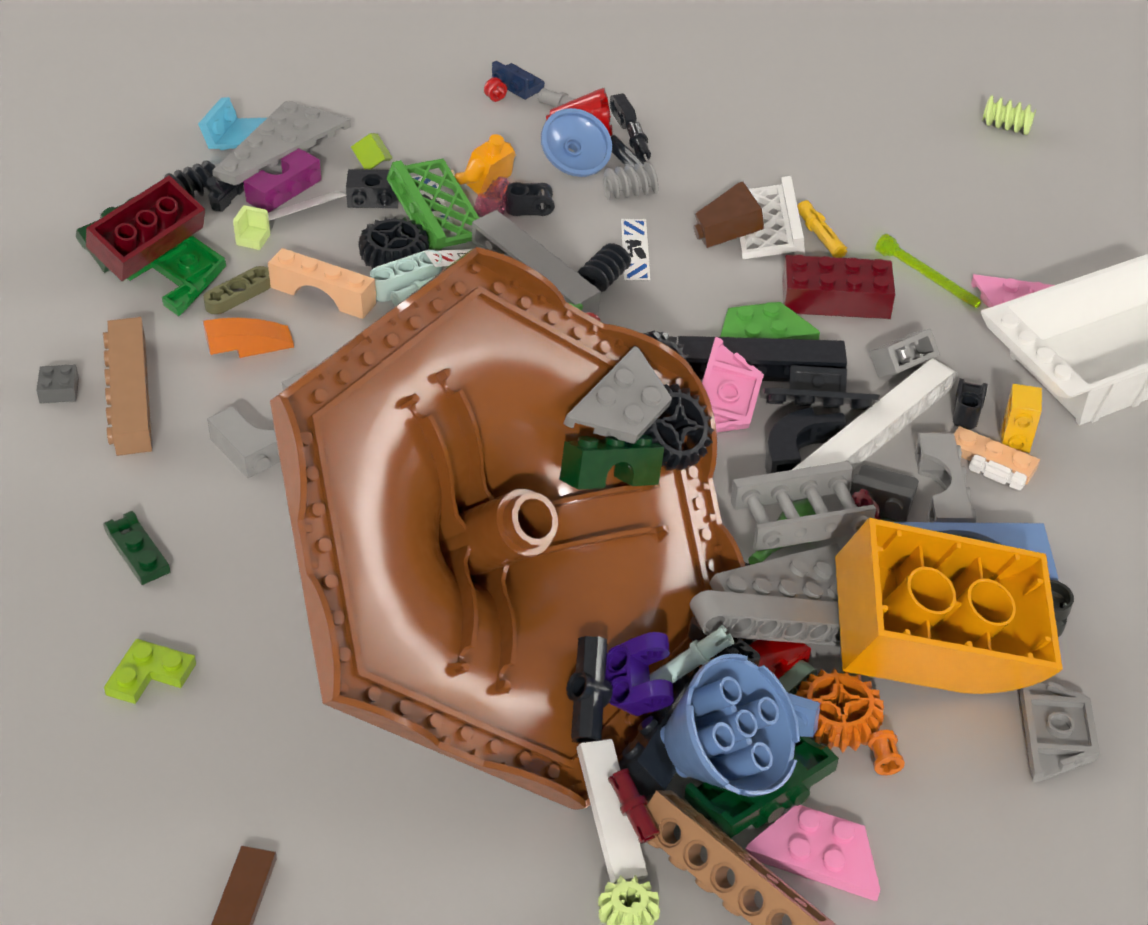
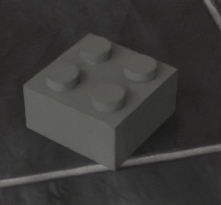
(57, 383)

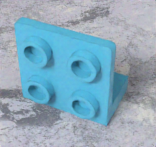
(223, 128)

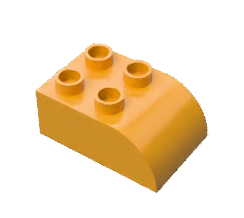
(945, 610)

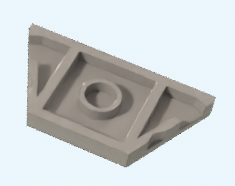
(623, 401)
(1057, 729)

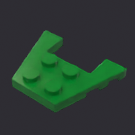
(190, 267)

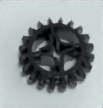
(391, 241)
(681, 419)

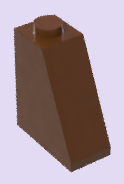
(729, 217)

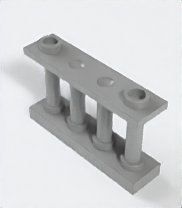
(795, 485)

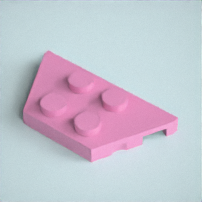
(1001, 290)
(731, 388)
(820, 850)

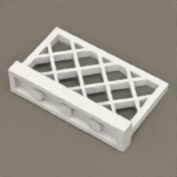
(787, 217)

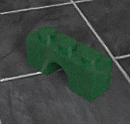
(589, 460)

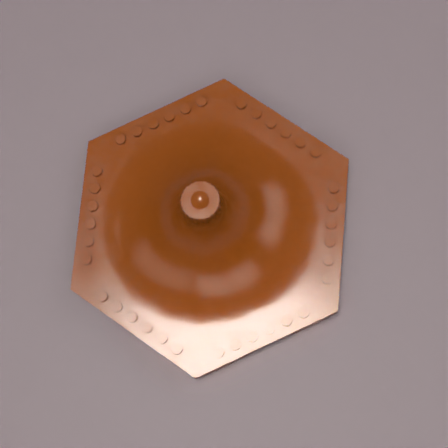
(447, 549)

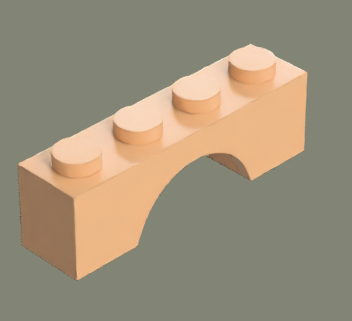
(350, 290)

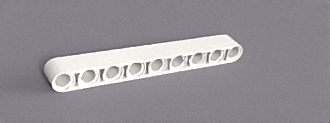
(886, 417)

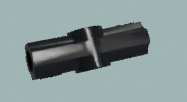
(589, 689)

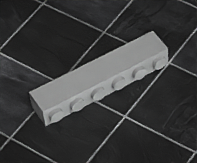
(503, 236)

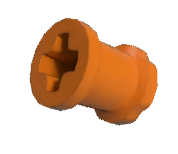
(885, 752)

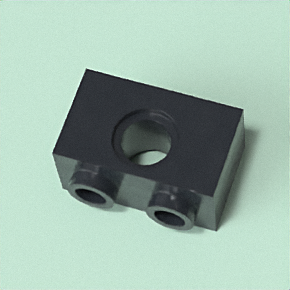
(369, 189)

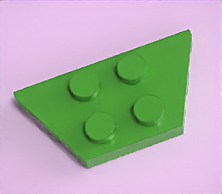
(767, 321)

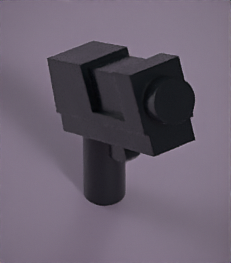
(222, 193)

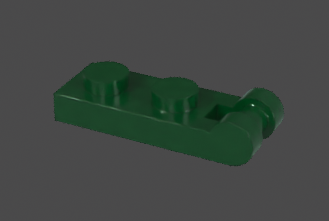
(137, 548)

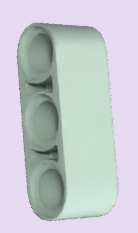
(402, 272)

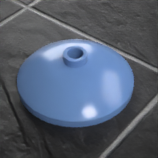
(583, 135)

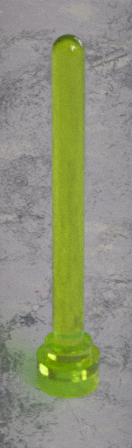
(888, 246)

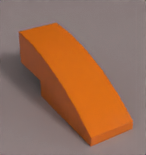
(246, 336)

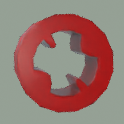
(491, 90)

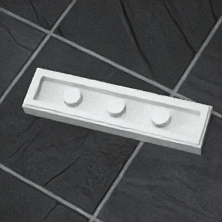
(616, 834)

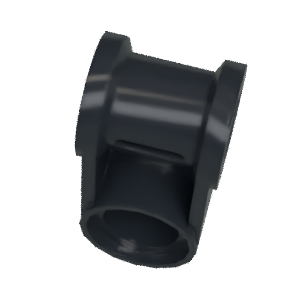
(527, 199)
(968, 404)

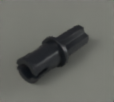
(638, 141)

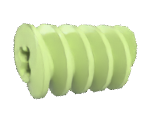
(1008, 115)

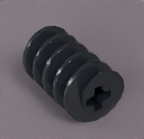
(194, 178)
(606, 266)

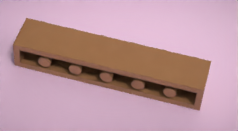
(128, 387)

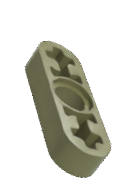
(223, 298)

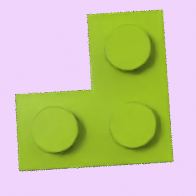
(146, 663)

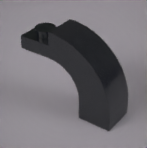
(796, 432)

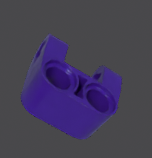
(630, 677)

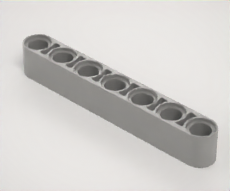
(768, 617)

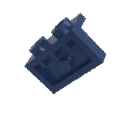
(517, 79)

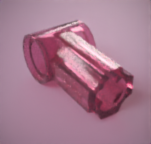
(493, 198)

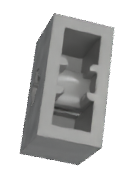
(904, 353)

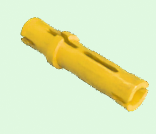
(816, 223)

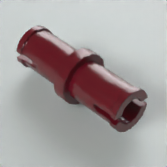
(633, 806)

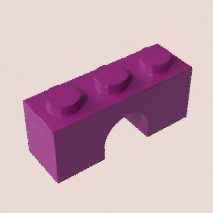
(270, 191)

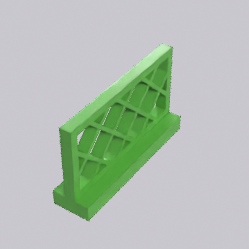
(419, 208)

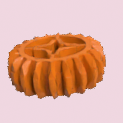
(847, 708)

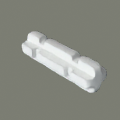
(997, 472)

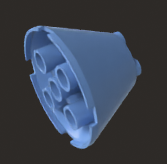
(734, 728)

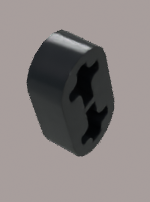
(622, 110)

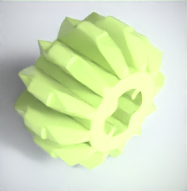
(628, 903)

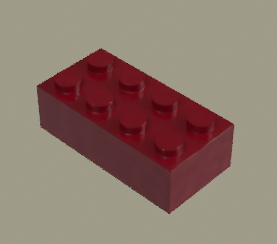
(145, 227)
(838, 286)

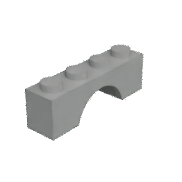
(940, 460)

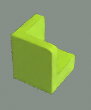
(371, 151)

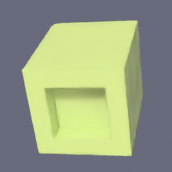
(251, 227)

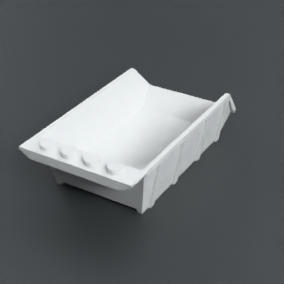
(1083, 338)

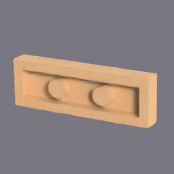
(976, 444)

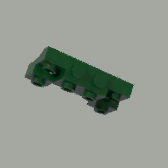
(737, 812)

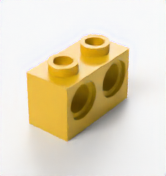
(1021, 417)

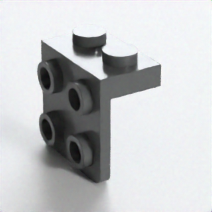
(888, 489)

